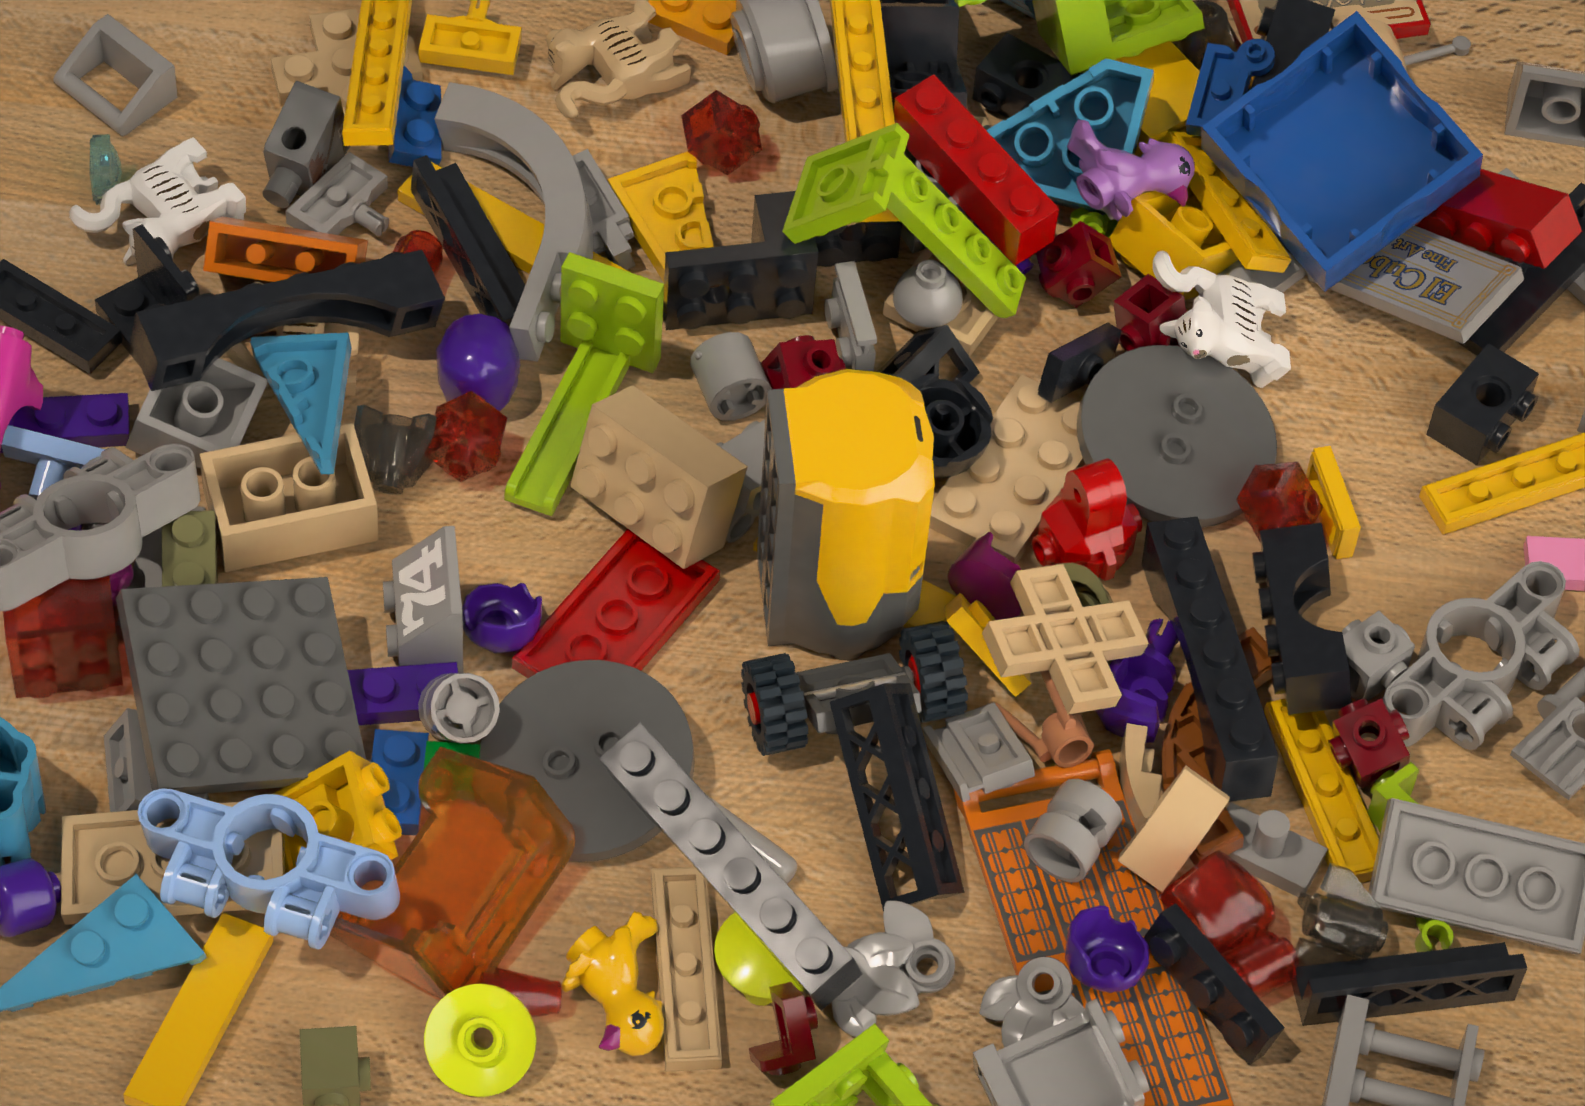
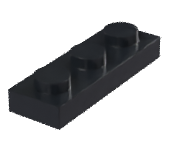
(55, 319)
(1212, 984)

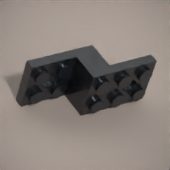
(921, 43)
(769, 274)

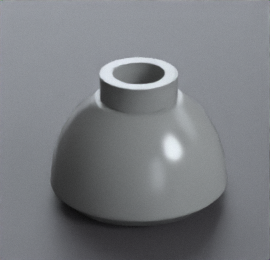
(928, 295)

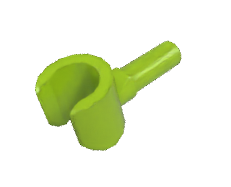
(1435, 928)

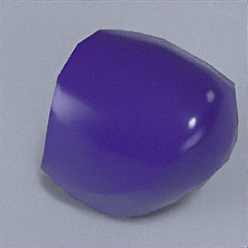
(479, 358)

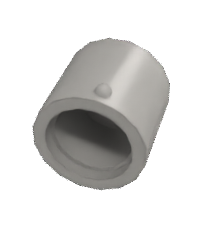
(730, 376)

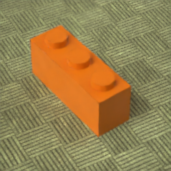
(275, 251)

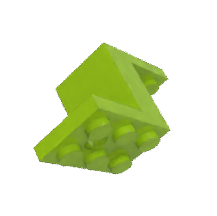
(1094, 30)

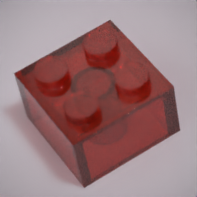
(64, 640)

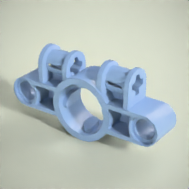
(296, 904)

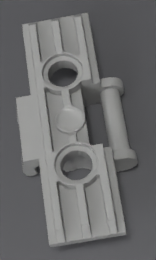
(1557, 744)

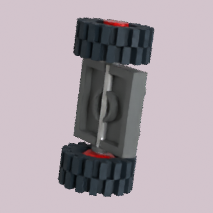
(782, 699)

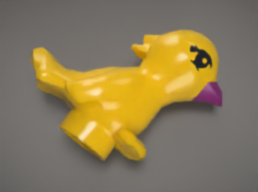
(610, 975)

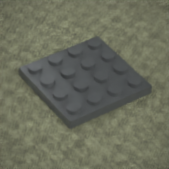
(238, 683)

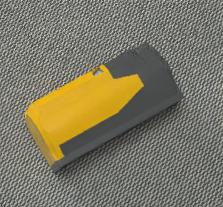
(844, 511)

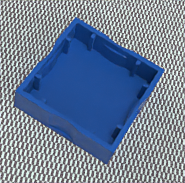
(1341, 151)

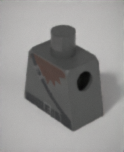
(303, 143)

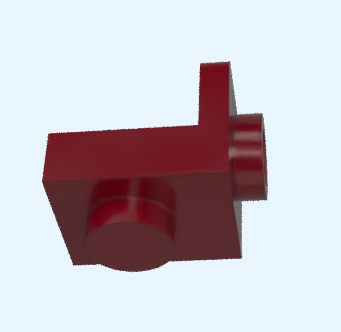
(794, 1021)

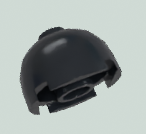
(958, 422)

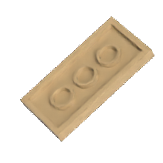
(1015, 476)
(111, 848)

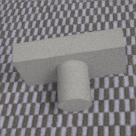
(1275, 851)

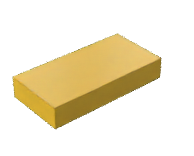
(1338, 514)

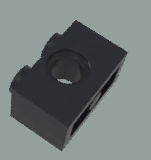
(1016, 76)
(1483, 405)

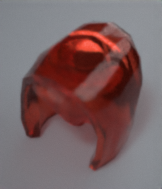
(1223, 901)

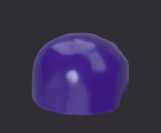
(501, 617)
(1105, 951)

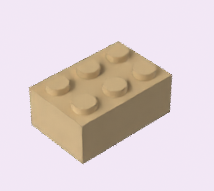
(658, 476)
(279, 505)

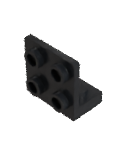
(157, 283)

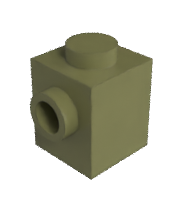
(331, 1067)

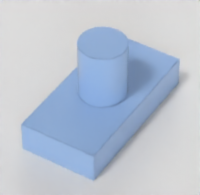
(48, 452)

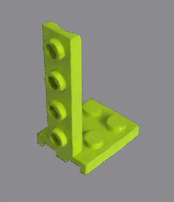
(873, 175)
(614, 325)
(854, 1069)

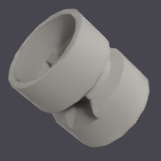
(459, 707)
(1073, 830)

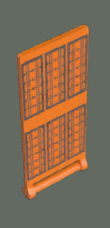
(1035, 913)

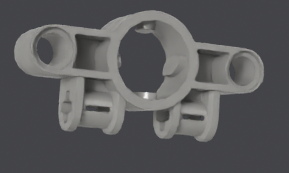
(113, 490)
(1515, 624)

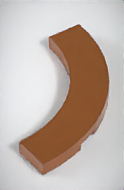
(1185, 746)

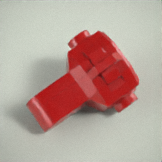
(1089, 522)

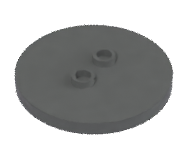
(1177, 432)
(562, 726)

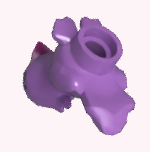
(1116, 176)

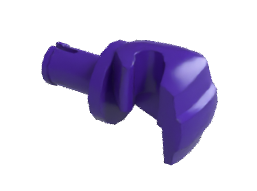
(1143, 684)

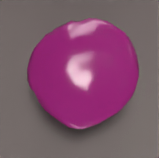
(986, 577)

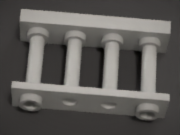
(1358, 1037)

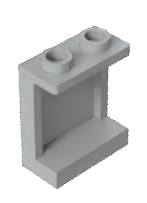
(1064, 1066)

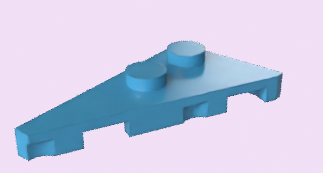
(310, 383)
(116, 941)

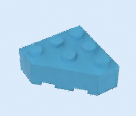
(1107, 96)

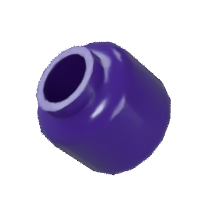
(27, 897)

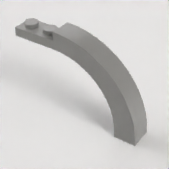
(520, 141)

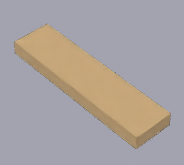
(686, 969)

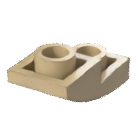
(1135, 777)
(1174, 828)

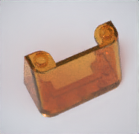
(466, 875)

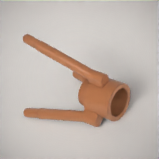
(1062, 735)

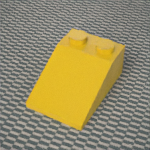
(1180, 231)

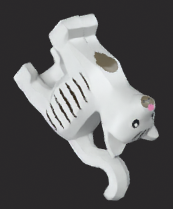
(172, 199)
(1225, 320)

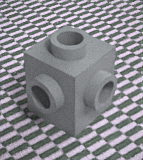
(1375, 654)

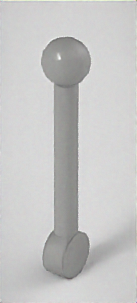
(1460, 46)

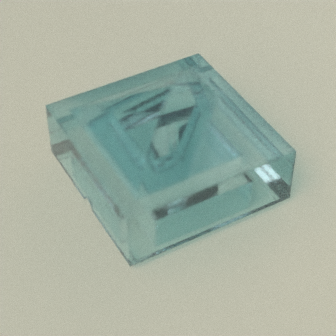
(104, 166)

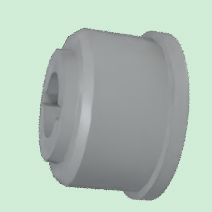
(784, 47)

